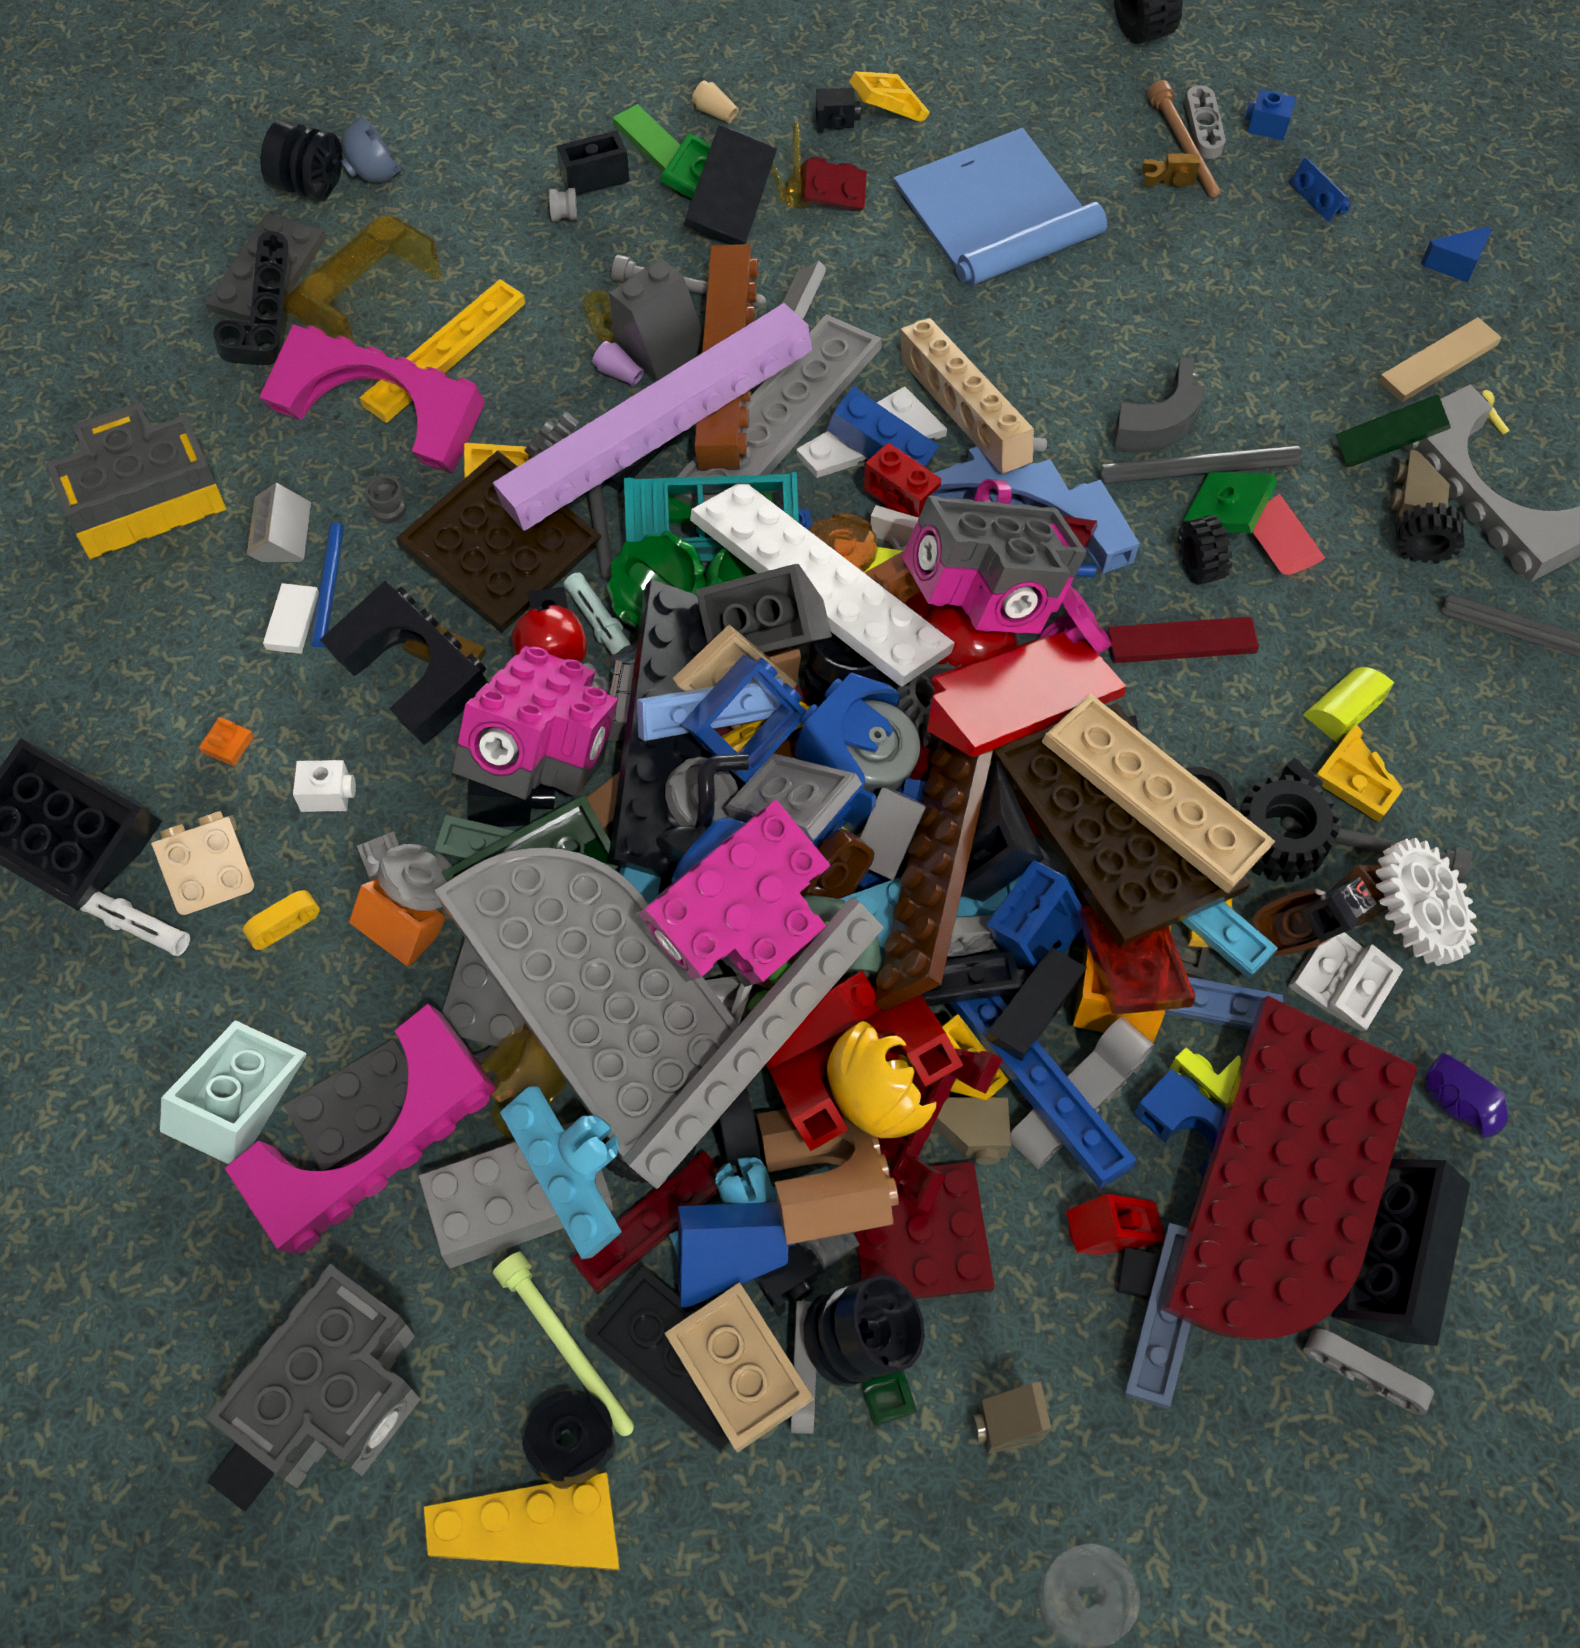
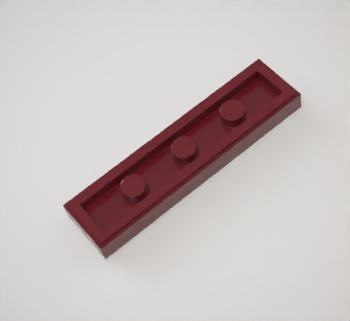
(1183, 639)
(650, 1222)

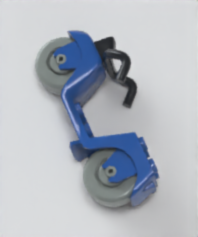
(850, 731)

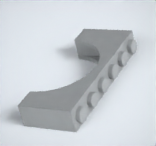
(1529, 537)

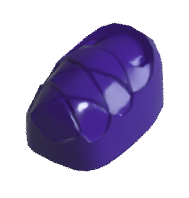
(1466, 1095)

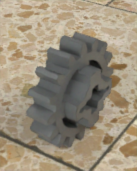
(551, 434)

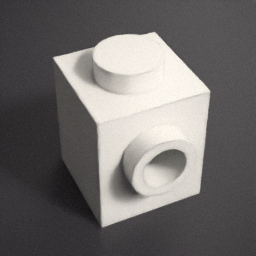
(323, 786)

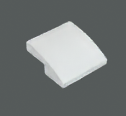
(1346, 979)

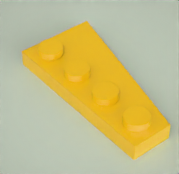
(529, 1526)

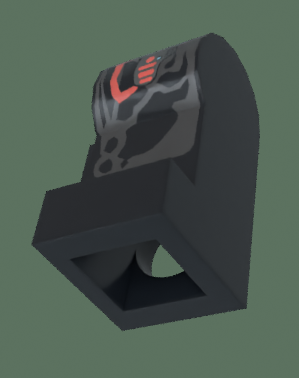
(1343, 905)

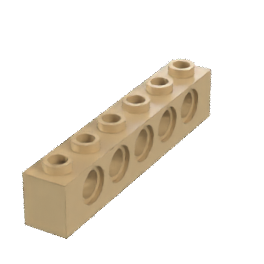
(967, 396)

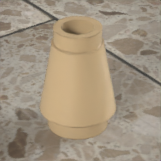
(714, 102)

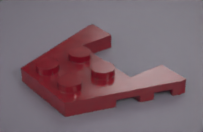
(903, 1152)

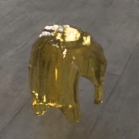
(518, 1065)

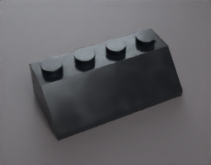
(1409, 1253)

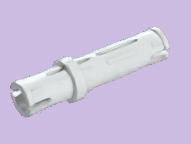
(166, 938)

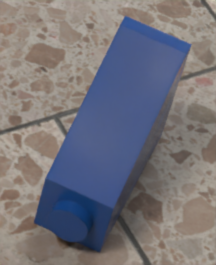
(726, 1247)

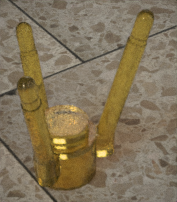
(792, 190)

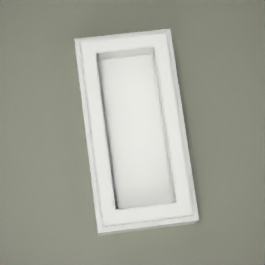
(291, 618)

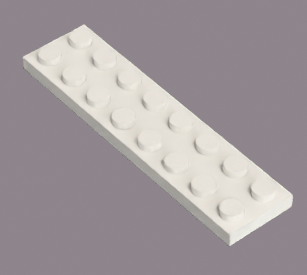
(856, 606)

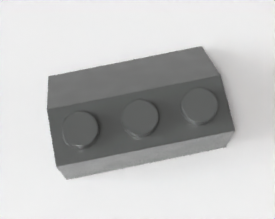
(767, 608)

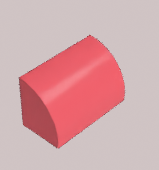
(1286, 538)

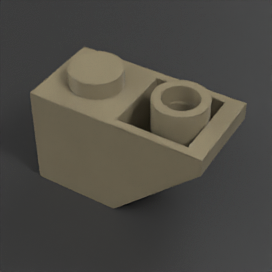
(1417, 485)

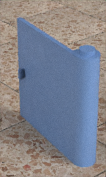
(998, 207)

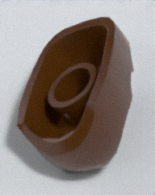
(849, 863)
(1287, 926)

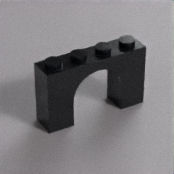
(390, 619)

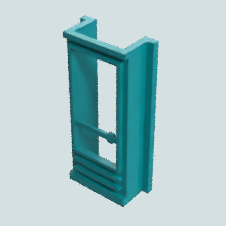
(649, 510)

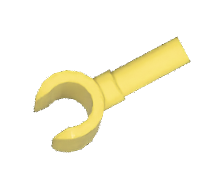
(1493, 416)

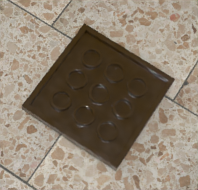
(486, 555)

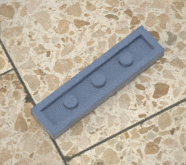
(1162, 1335)

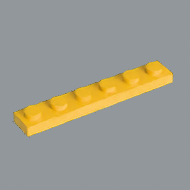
(448, 345)

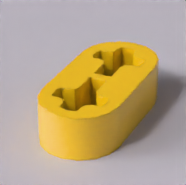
(280, 919)

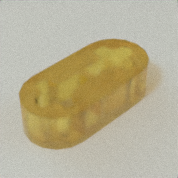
(596, 318)

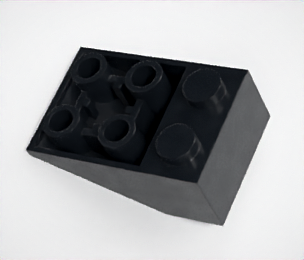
(1001, 842)

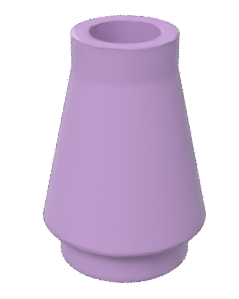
(616, 363)

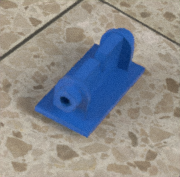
(1319, 190)

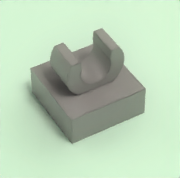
(374, 851)

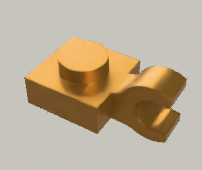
(1176, 170)

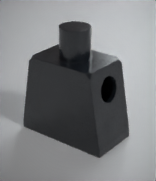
(503, 809)

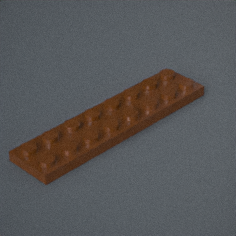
(933, 877)

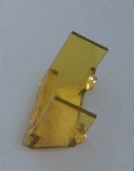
(386, 234)

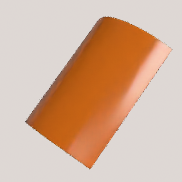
(394, 927)

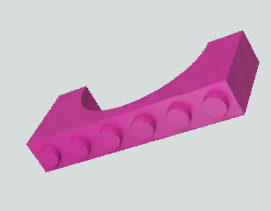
(317, 363)
(441, 1090)

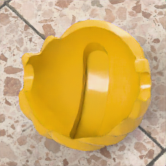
(875, 1091)

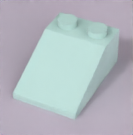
(229, 1092)

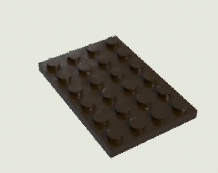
(1113, 859)

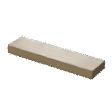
(1439, 359)

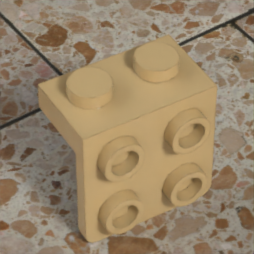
(203, 863)

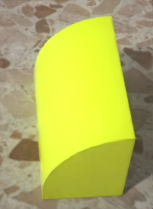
(1349, 702)

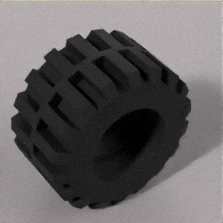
(1148, 18)
(1309, 808)

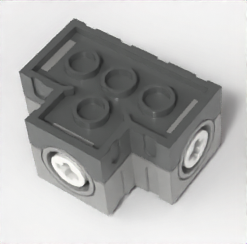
(322, 1383)

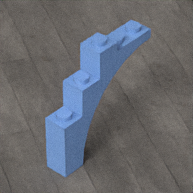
(1041, 486)

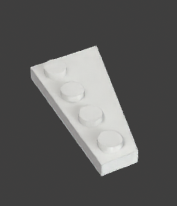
(830, 454)

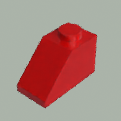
(1114, 1223)

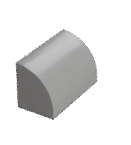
(279, 526)
(891, 830)

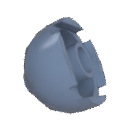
(367, 153)

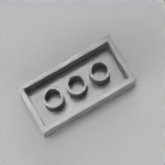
(490, 1204)

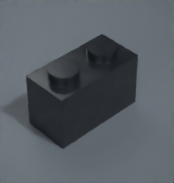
(593, 162)

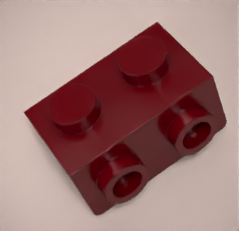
(833, 184)

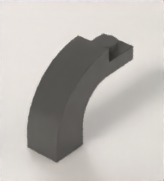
(1161, 424)

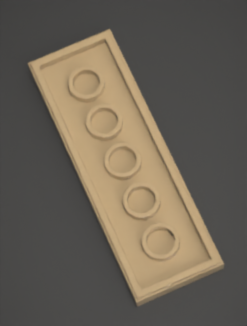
(1158, 792)

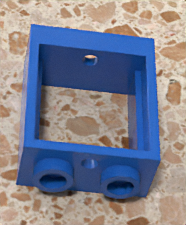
(770, 734)
(1033, 931)

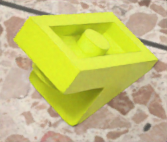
(1213, 1086)

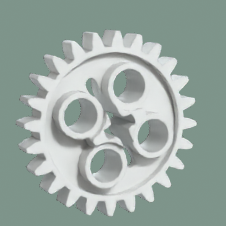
(1426, 902)

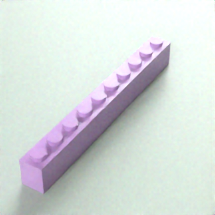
(653, 416)

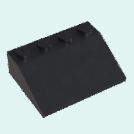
(65, 826)

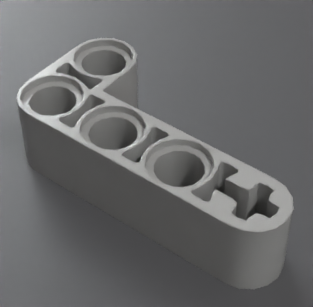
(1097, 1078)

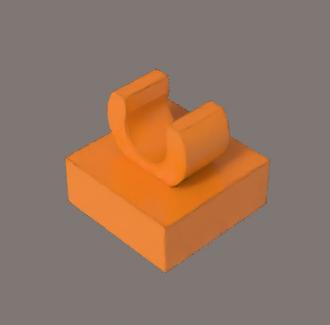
(226, 741)

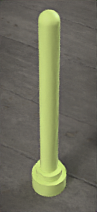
(515, 1275)

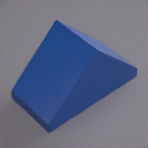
(1456, 253)

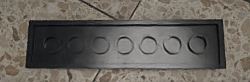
(667, 641)

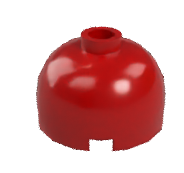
(552, 629)

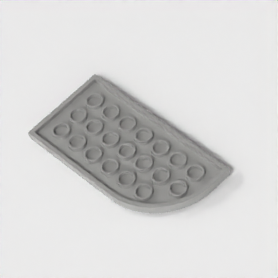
(589, 981)

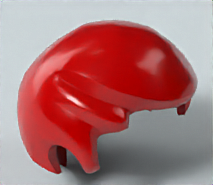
(969, 643)

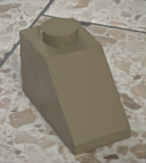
(976, 1128)
(1012, 1419)

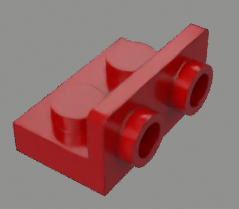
(899, 481)

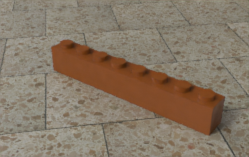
(728, 310)

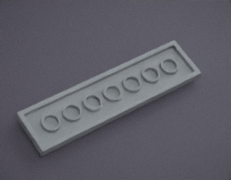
(795, 399)

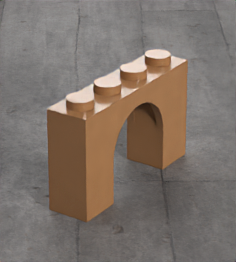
(830, 1202)

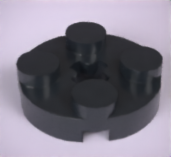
(566, 1463)

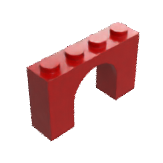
(805, 1081)

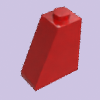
(840, 1009)

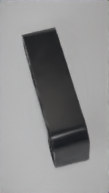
(264, 299)

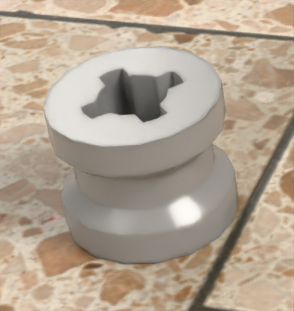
(563, 204)

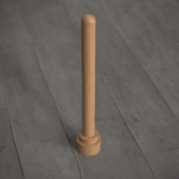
(1161, 96)

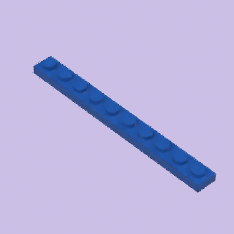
(1046, 1088)

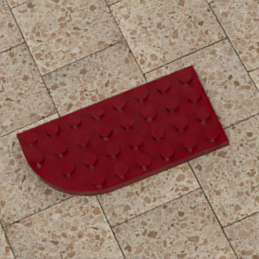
(1290, 1179)

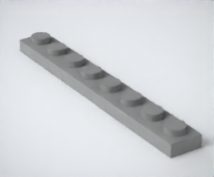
(753, 1043)

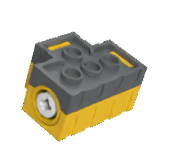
(133, 479)

